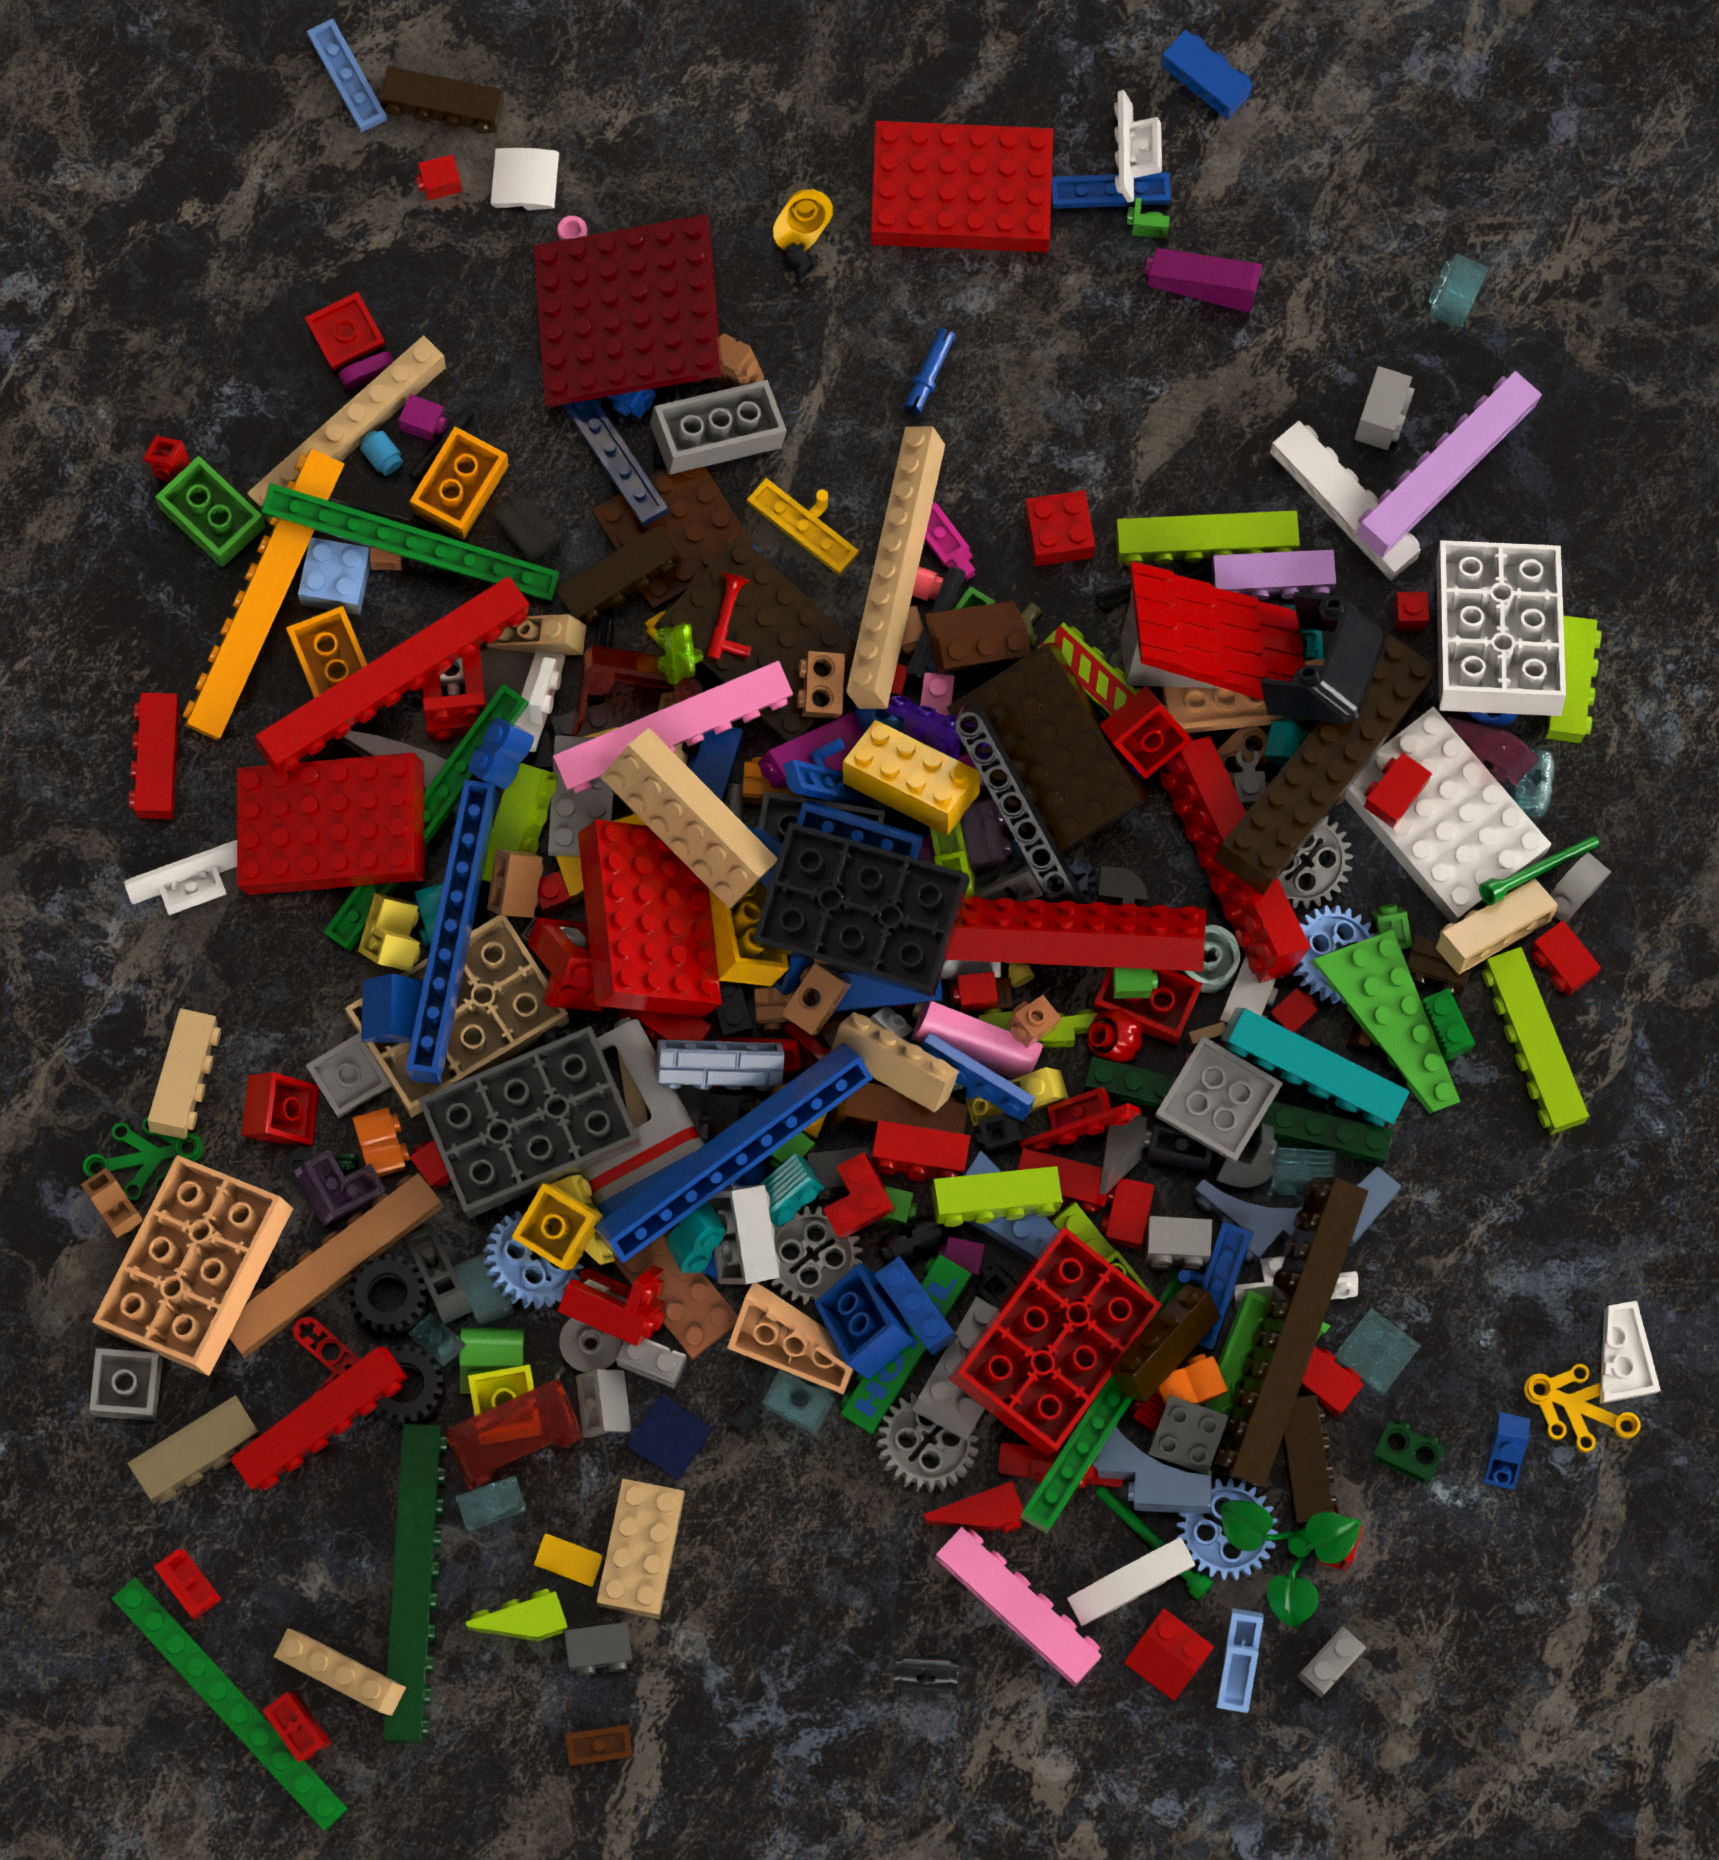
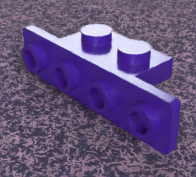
(928, 726)

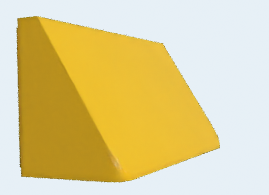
(568, 1560)

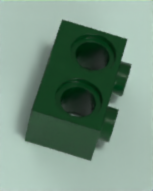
(1405, 1459)

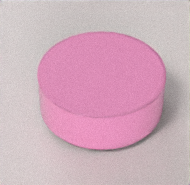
(571, 227)

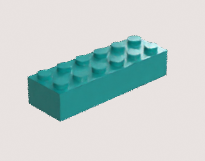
(1315, 1066)

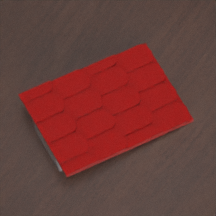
(1205, 635)

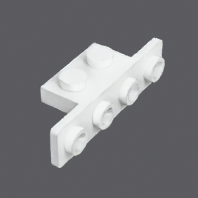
(1138, 147)
(539, 691)
(187, 880)
(1345, 1287)

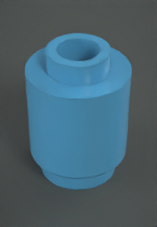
(381, 452)

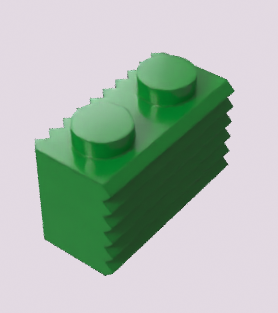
(1448, 1025)

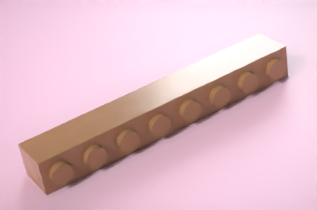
(333, 1263)

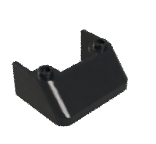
(1341, 684)

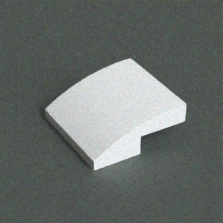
(524, 178)

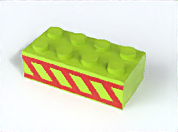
(1101, 682)

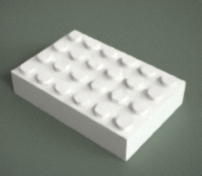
(1500, 628)
(1460, 823)

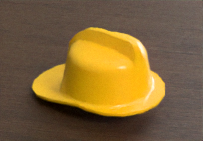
(802, 219)

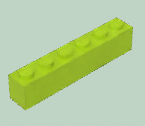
(1203, 536)
(1535, 1041)

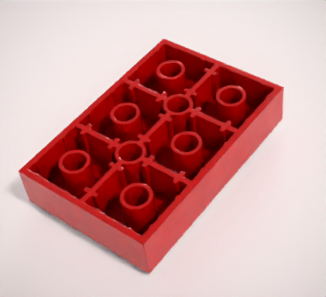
(962, 186)
(331, 824)
(646, 923)
(1054, 1341)

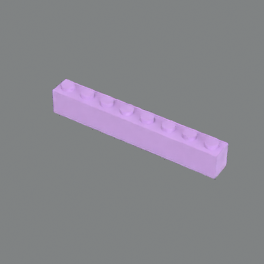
(1447, 464)

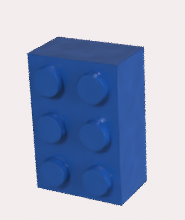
(863, 1321)

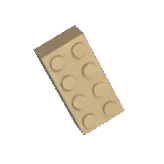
(640, 1549)

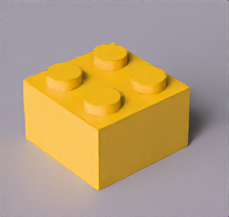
(557, 1226)

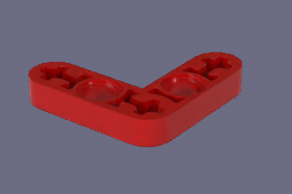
(336, 1367)

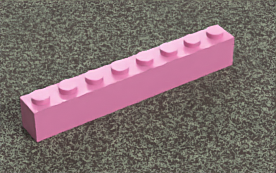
(678, 723)

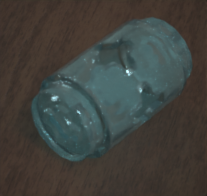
(1537, 799)

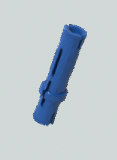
(924, 381)

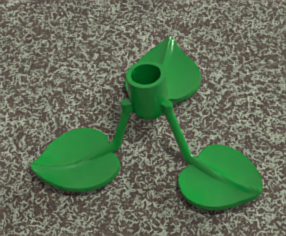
(1329, 1533)

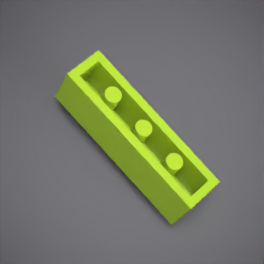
(1579, 644)
(521, 813)
(996, 1196)

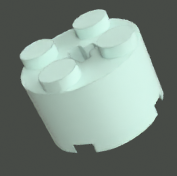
(1223, 968)

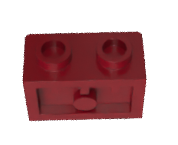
(810, 1046)

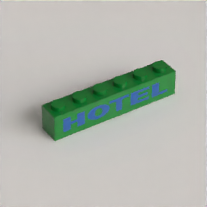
(873, 1397)

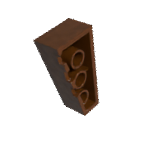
(883, 1103)

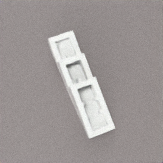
(1131, 1581)

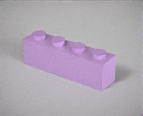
(1275, 573)

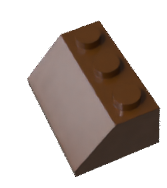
(977, 637)

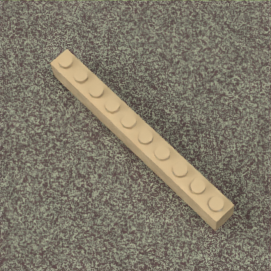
(895, 568)

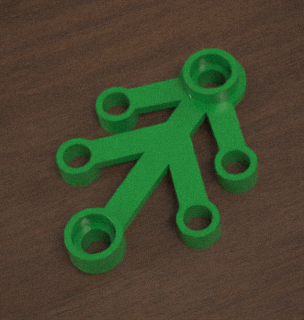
(149, 1156)

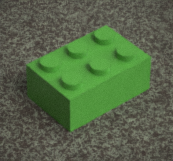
(210, 511)

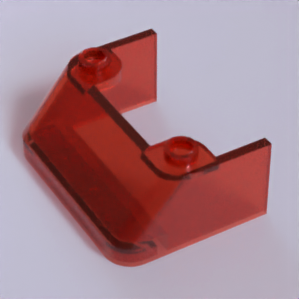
(605, 665)
(512, 1432)

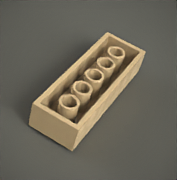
(689, 818)

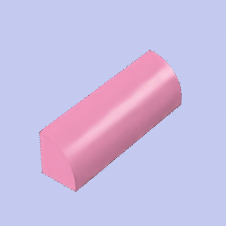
(977, 1039)

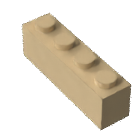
(1496, 926)
(898, 1062)
(183, 1074)
(339, 1672)

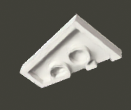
(1626, 1356)

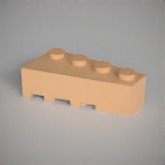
(788, 1340)

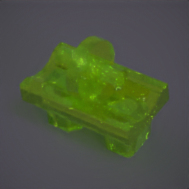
(679, 652)

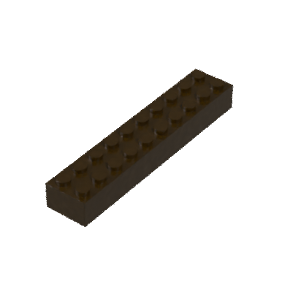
(1323, 771)
(1288, 1330)

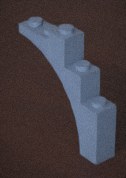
(1276, 1222)
(1155, 1484)

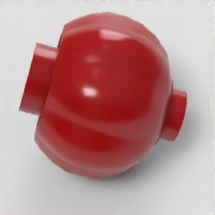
(1116, 1038)

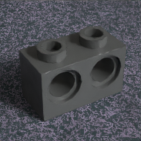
(1010, 880)

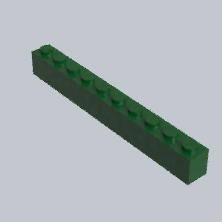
(1290, 1123)
(414, 1580)

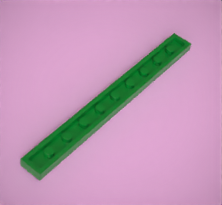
(407, 541)
(438, 803)
(1084, 1443)
(229, 1703)

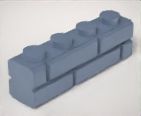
(719, 1064)

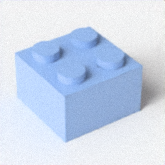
(334, 575)

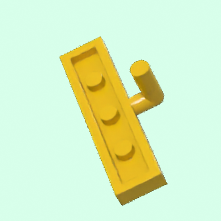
(804, 525)

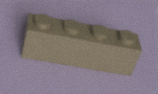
(194, 1450)

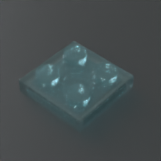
(1377, 1351)

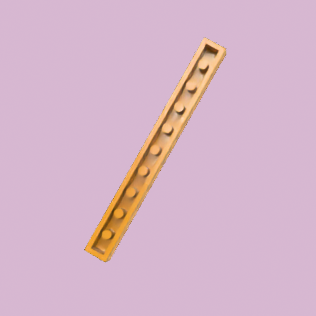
(258, 604)

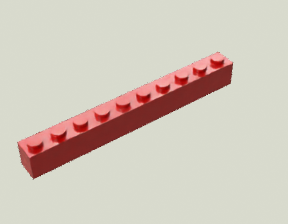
(392, 675)

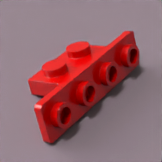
(1079, 1116)
(1030, 1463)

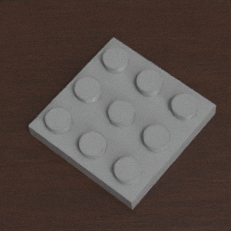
(1218, 1099)

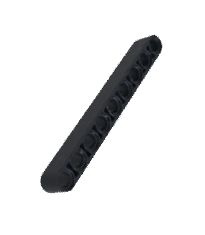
(1018, 814)

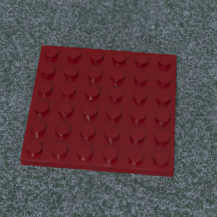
(627, 310)

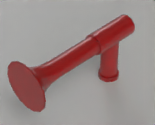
(718, 640)

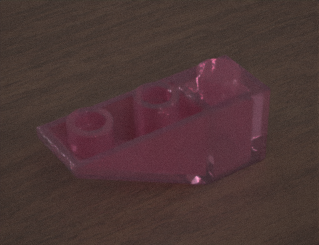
(1500, 747)

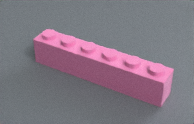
(1018, 1606)

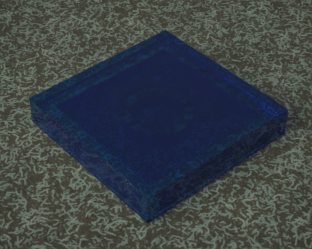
(669, 1437)

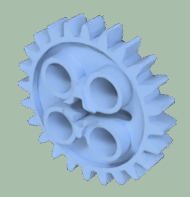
(1322, 929)
(512, 1272)
(1210, 1553)

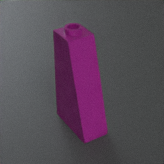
(1205, 277)
(801, 748)

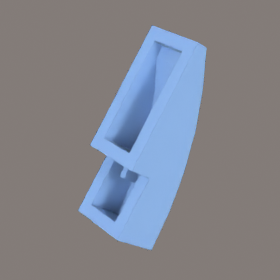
(1240, 1660)

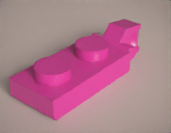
(947, 542)

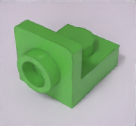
(1149, 224)
(1396, 919)

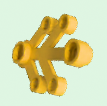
(1575, 1405)

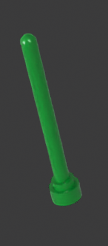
(1494, 889)
(1196, 1582)

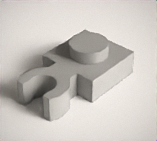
(1248, 783)

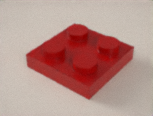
(345, 331)

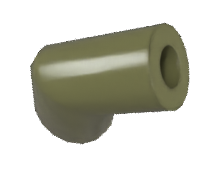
(1029, 615)

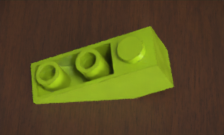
(527, 1620)

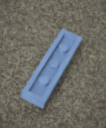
(346, 75)

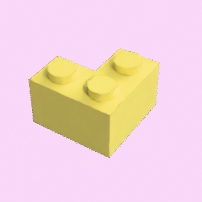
(388, 932)

